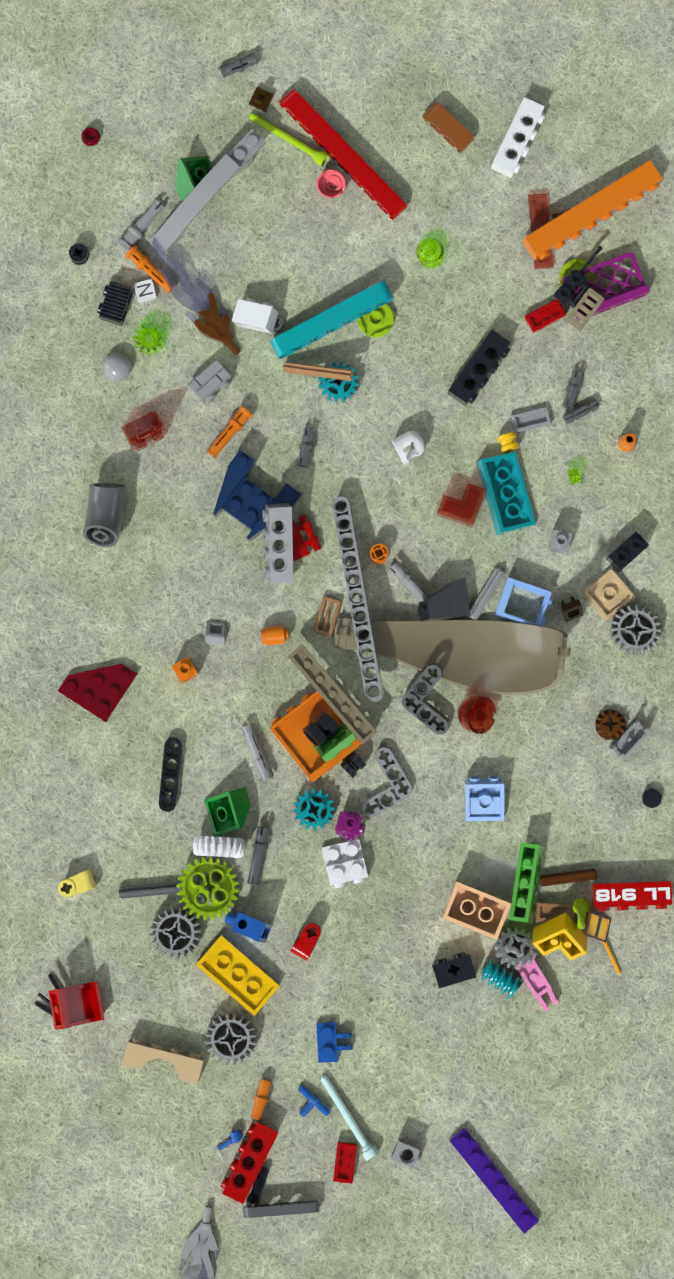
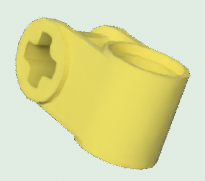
(80, 883)

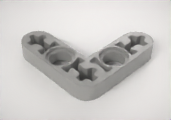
(393, 790)

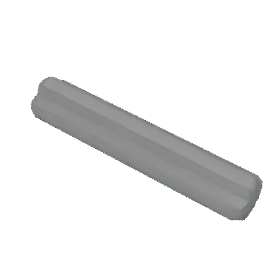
(486, 593)

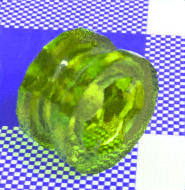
(573, 476)

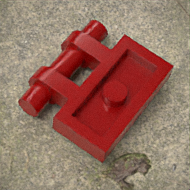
(299, 546)

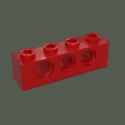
(240, 1191)

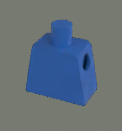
(255, 929)

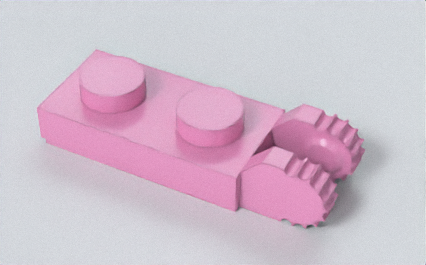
(537, 983)

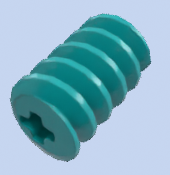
(500, 979)

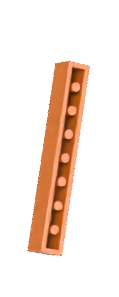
(592, 210)

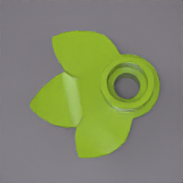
(581, 907)

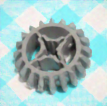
(635, 638)
(192, 936)
(247, 1035)

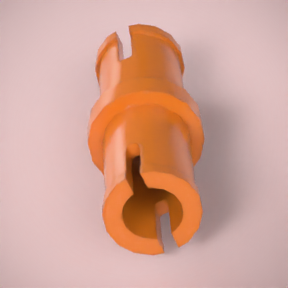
(261, 1099)

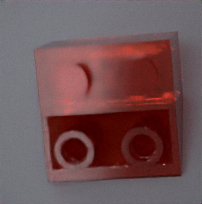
(144, 430)

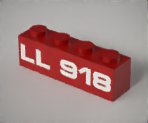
(632, 894)

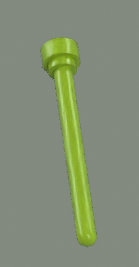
(319, 157)

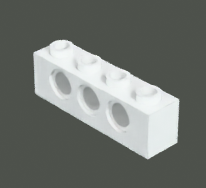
(527, 110)

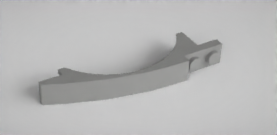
(228, 167)

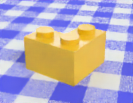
(560, 934)

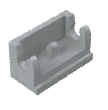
(629, 740)

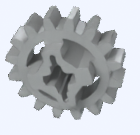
(512, 954)

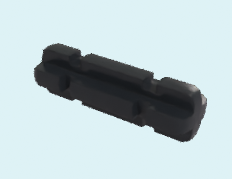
(258, 1186)

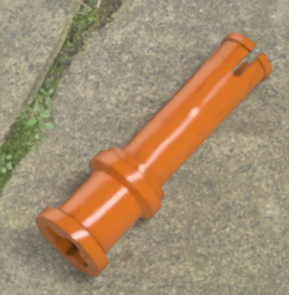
(144, 263)
(235, 424)

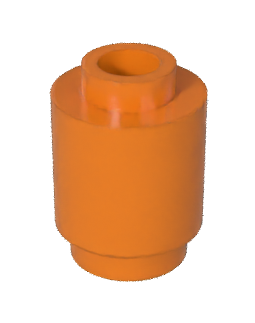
(274, 635)

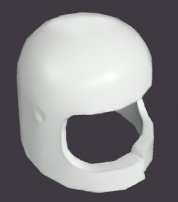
(405, 440)

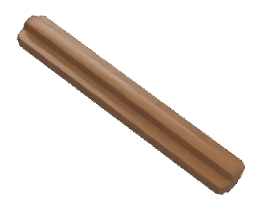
(317, 370)

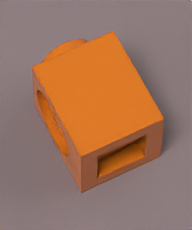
(185, 670)

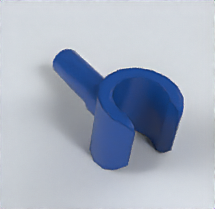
(236, 1136)

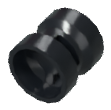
(349, 767)

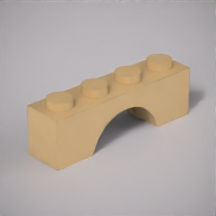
(187, 1066)

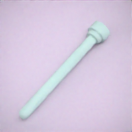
(368, 1149)

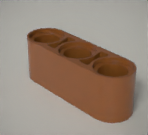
(448, 126)

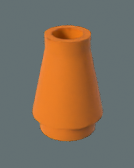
(626, 446)

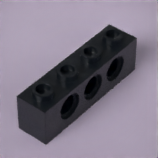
(491, 342)

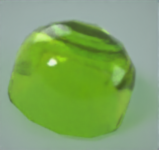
(430, 253)

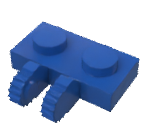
(327, 1042)

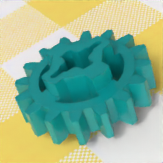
(330, 384)
(325, 804)

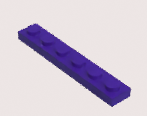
(494, 1180)

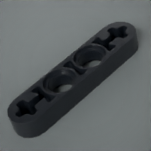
(167, 774)

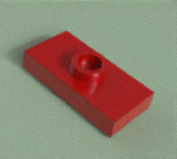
(545, 316)
(344, 1162)

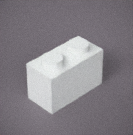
(255, 316)

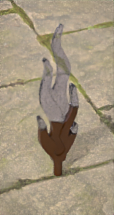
(204, 305)

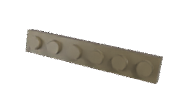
(332, 694)

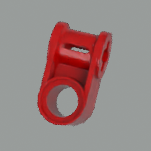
(305, 944)

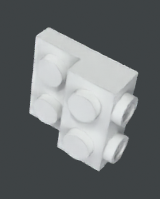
(345, 863)

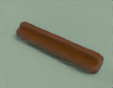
(568, 877)

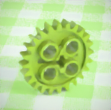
(190, 890)

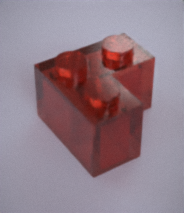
(462, 511)

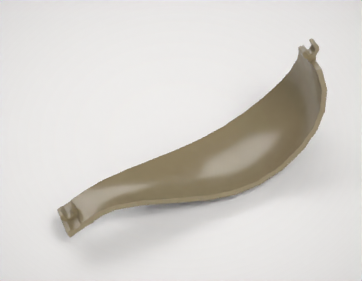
(473, 653)

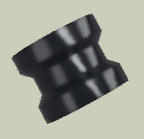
(80, 258)

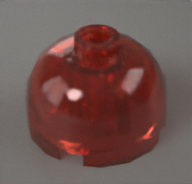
(476, 714)

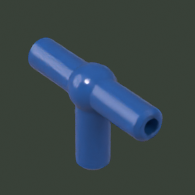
(313, 1101)

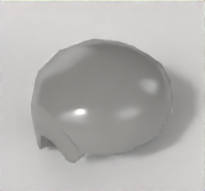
(117, 367)

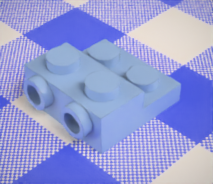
(484, 798)

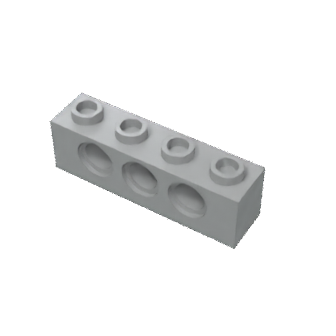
(283, 572)

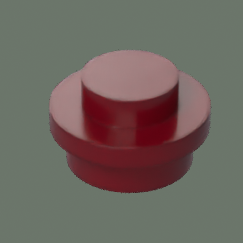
(90, 136)

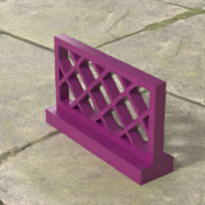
(615, 299)

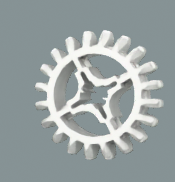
(218, 846)

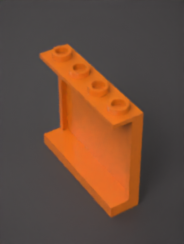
(290, 734)

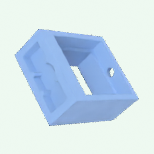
(510, 583)

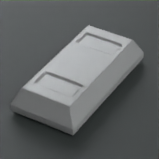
(531, 419)

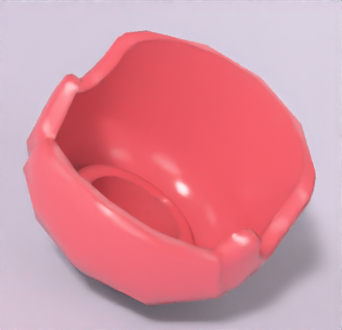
(334, 179)

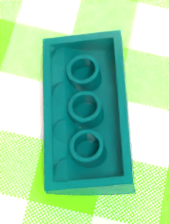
(506, 493)

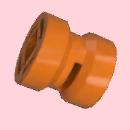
(380, 556)

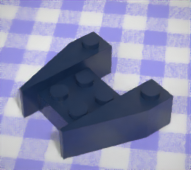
(247, 501)

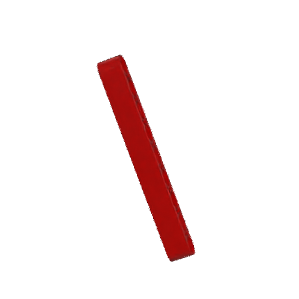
(340, 151)

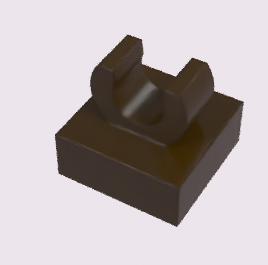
(261, 99)
(571, 610)

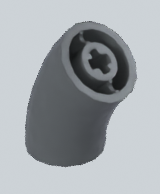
(104, 514)

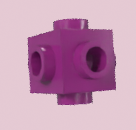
(350, 826)

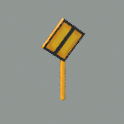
(598, 929)

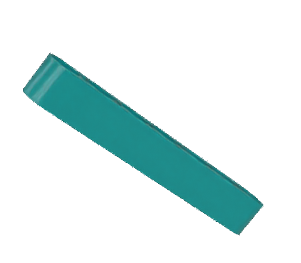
(332, 319)

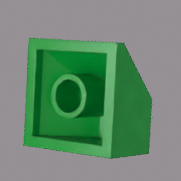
(190, 173)
(228, 811)

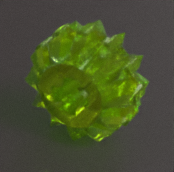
(141, 341)

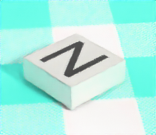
(145, 290)

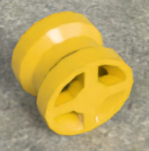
(508, 442)

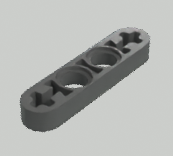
(281, 1209)

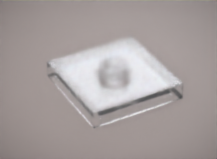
(495, 874)

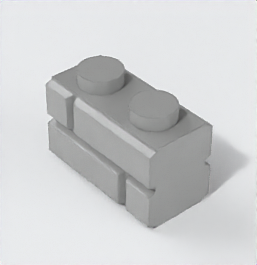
(209, 382)

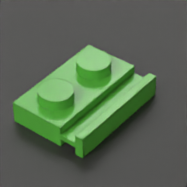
(341, 739)

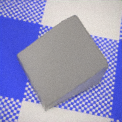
(215, 633)

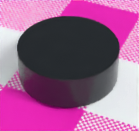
(651, 798)

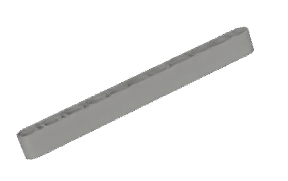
(357, 589)

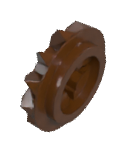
(617, 730)

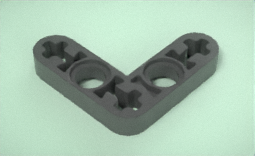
(419, 698)

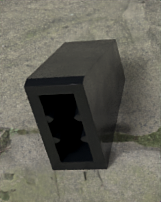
(446, 603)

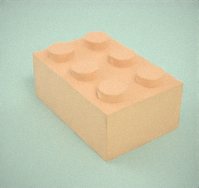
(476, 910)

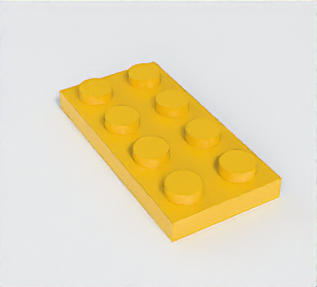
(237, 975)

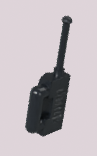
(575, 279)

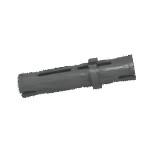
(258, 855)

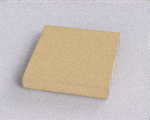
(609, 594)

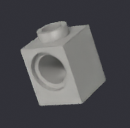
(560, 542)
(400, 1147)

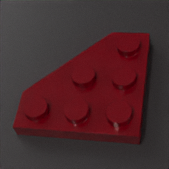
(99, 689)

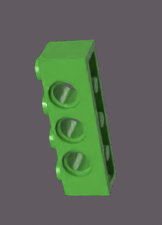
(526, 883)

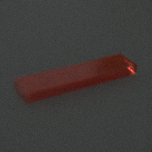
(539, 217)

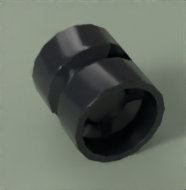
(320, 729)

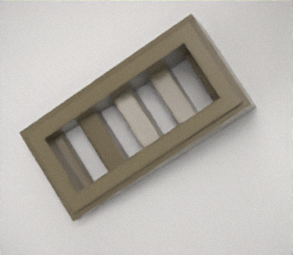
(595, 296)

